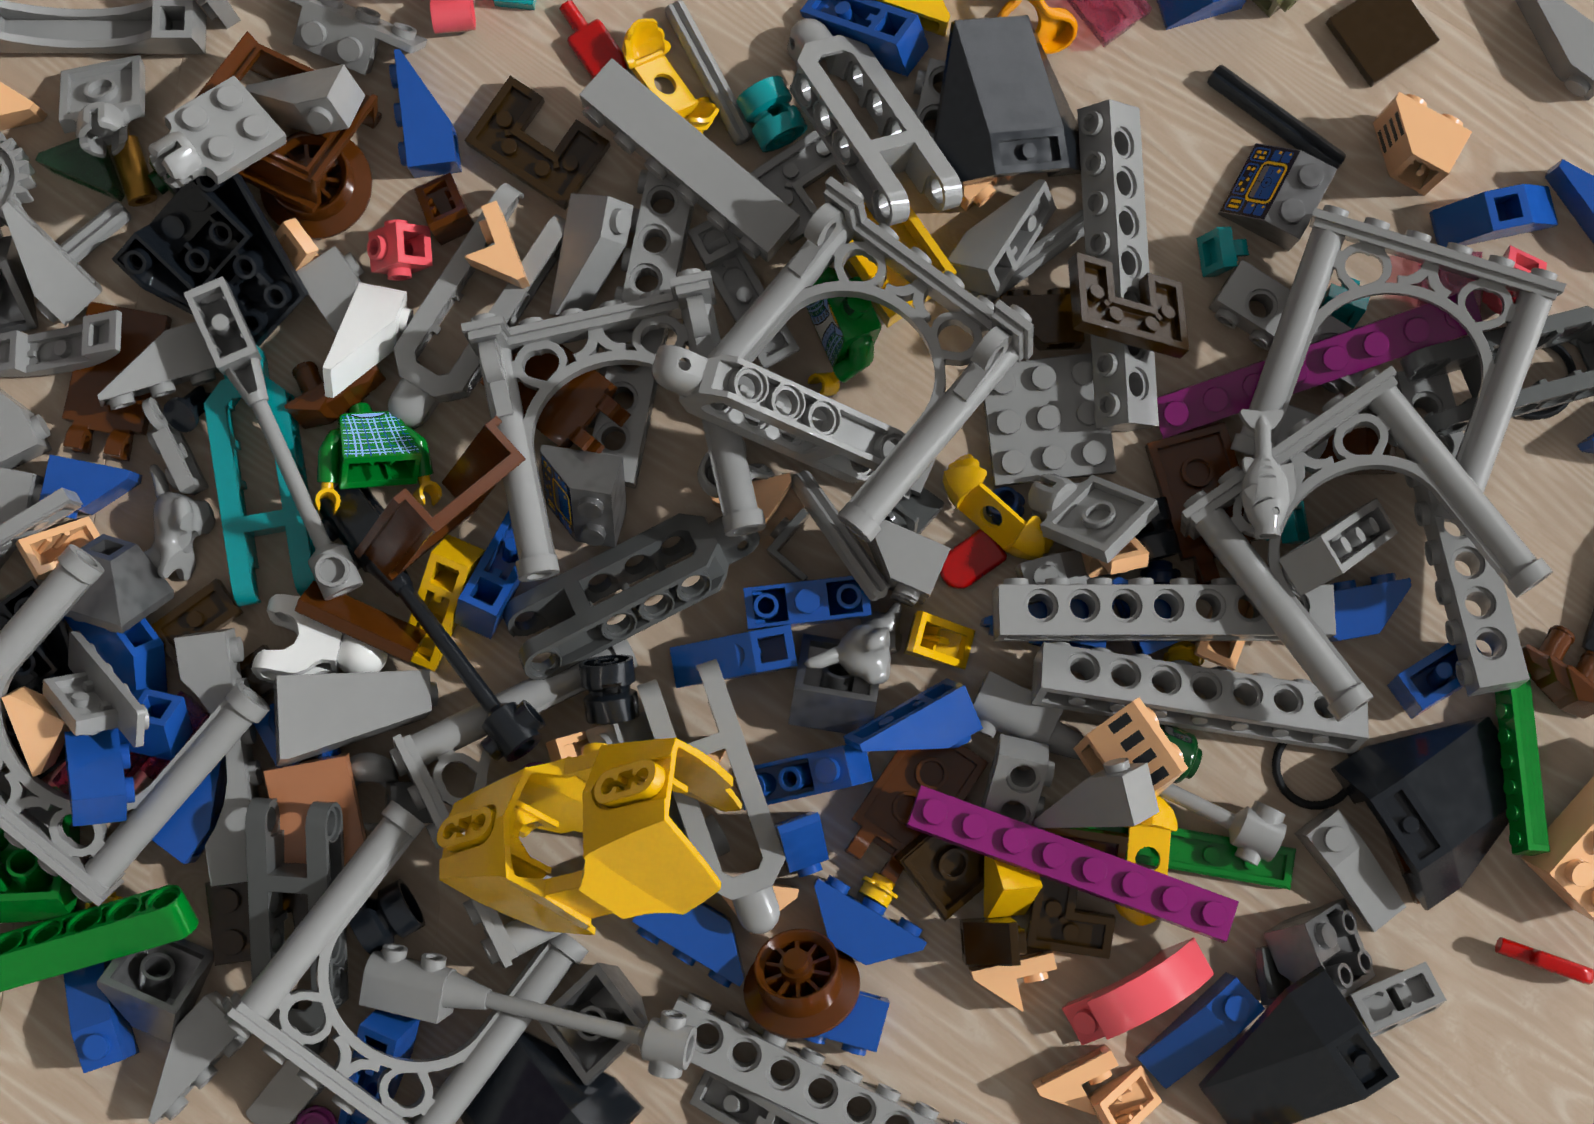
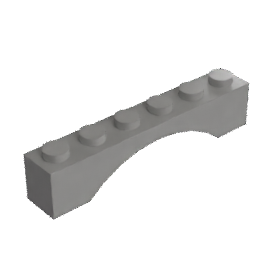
(129, 29)
(211, 669)

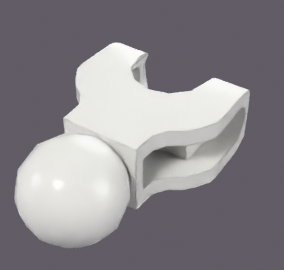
(315, 649)

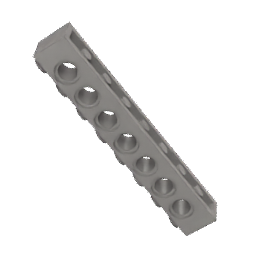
(1117, 233)
(637, 264)
(1015, 623)
(1496, 625)
(1180, 706)
(808, 1066)

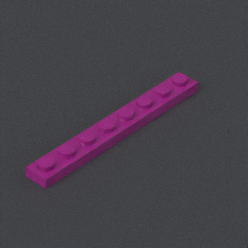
(1324, 362)
(1072, 864)

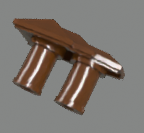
(315, 409)
(1563, 684)

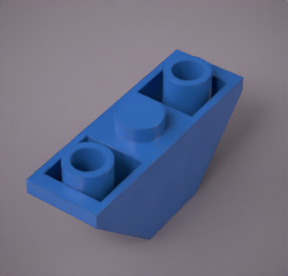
(1494, 215)
(805, 603)
(1366, 608)
(134, 655)
(861, 927)
(698, 936)

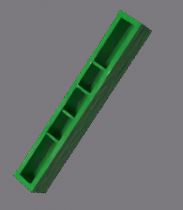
(1521, 771)

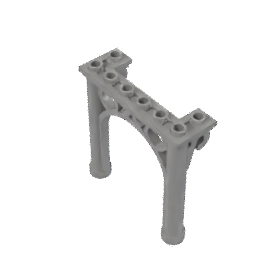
(1005, 332)
(495, 344)
(1499, 378)
(1395, 421)
(429, 792)
(57, 853)
(316, 938)

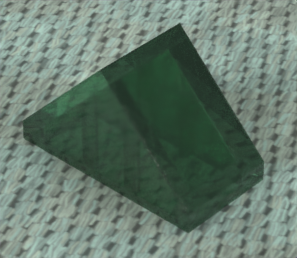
(82, 168)

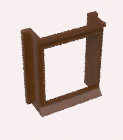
(275, 172)
(404, 525)

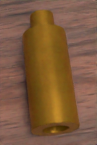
(133, 173)

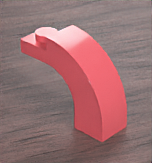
(1141, 995)

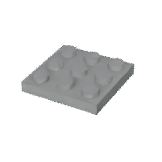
(1046, 422)

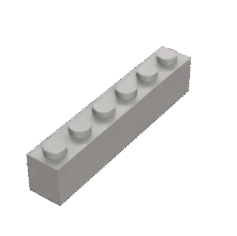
(689, 161)

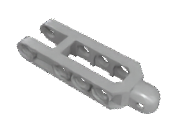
(868, 162)
(423, 390)
(818, 443)
(753, 890)

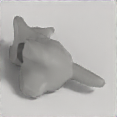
(176, 525)
(866, 647)

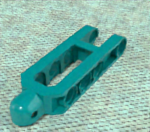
(237, 526)

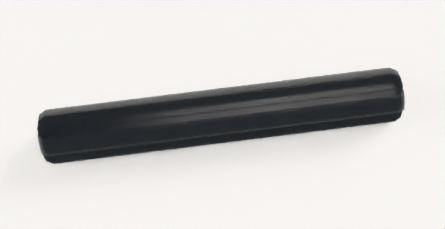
(1274, 116)

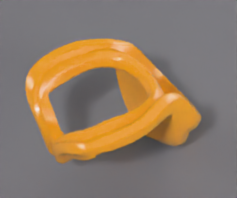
(1055, 25)

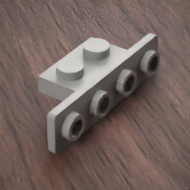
(350, 33)
(95, 696)

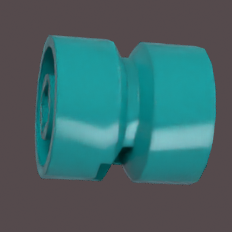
(769, 109)

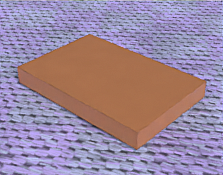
(311, 781)

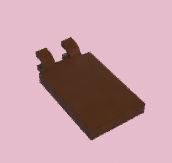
(82, 403)
(573, 405)
(1182, 469)
(890, 800)

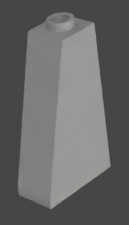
(342, 708)

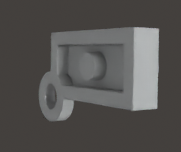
(182, 467)

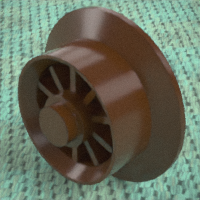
(344, 188)
(801, 985)

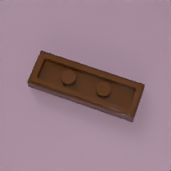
(362, 622)

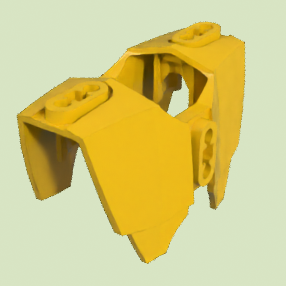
(630, 844)

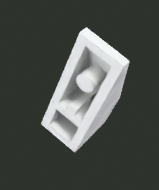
(365, 335)

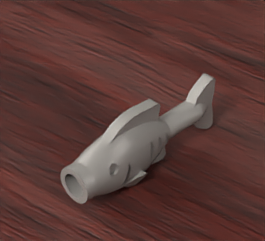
(1266, 485)

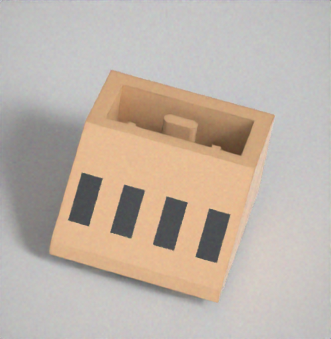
(1418, 142)
(1136, 736)

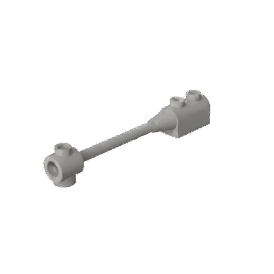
(239, 360)
(1008, 709)
(432, 991)

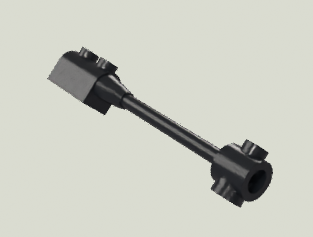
(509, 726)

